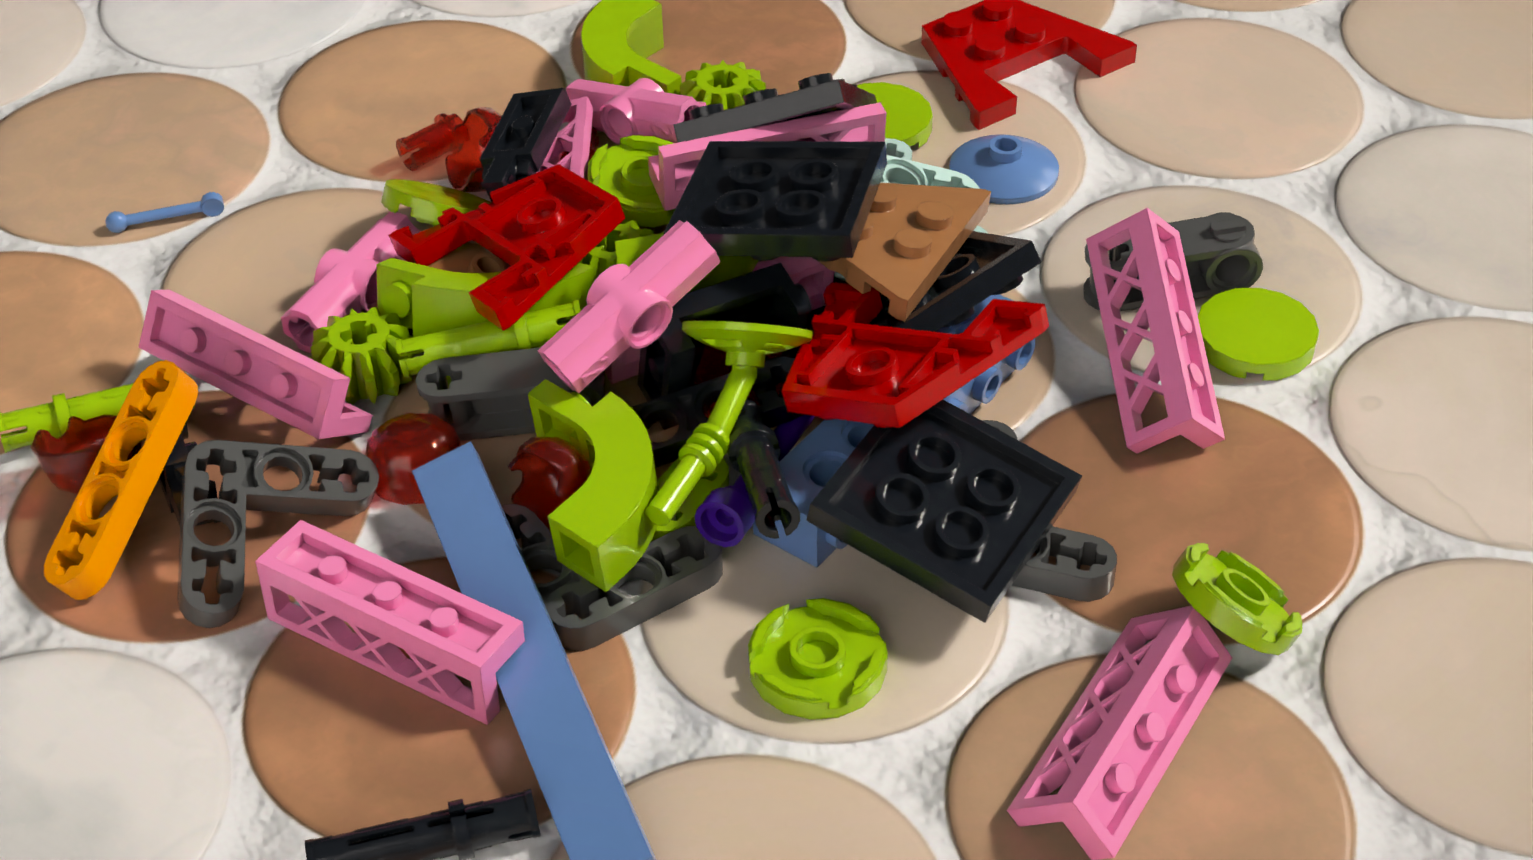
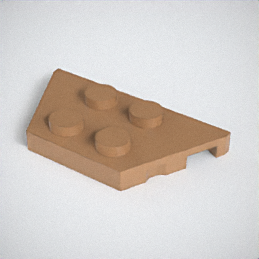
(911, 240)

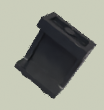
(755, 297)

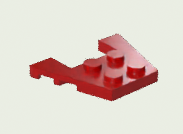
(1007, 37)
(533, 225)
(894, 372)

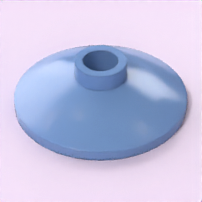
(1007, 166)

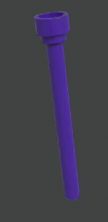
(727, 510)

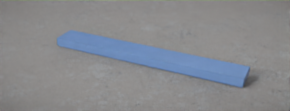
(537, 680)

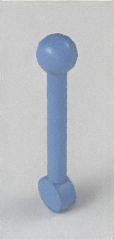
(210, 204)

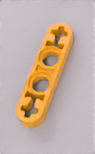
(154, 411)

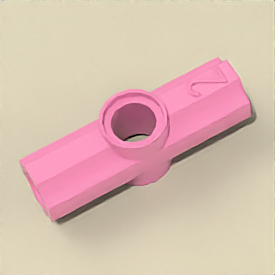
(634, 109)
(344, 281)
(629, 306)

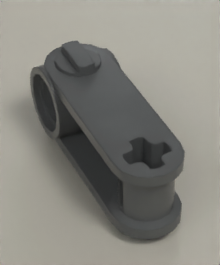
(1216, 253)
(491, 391)

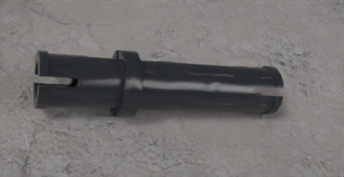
(756, 455)
(436, 835)

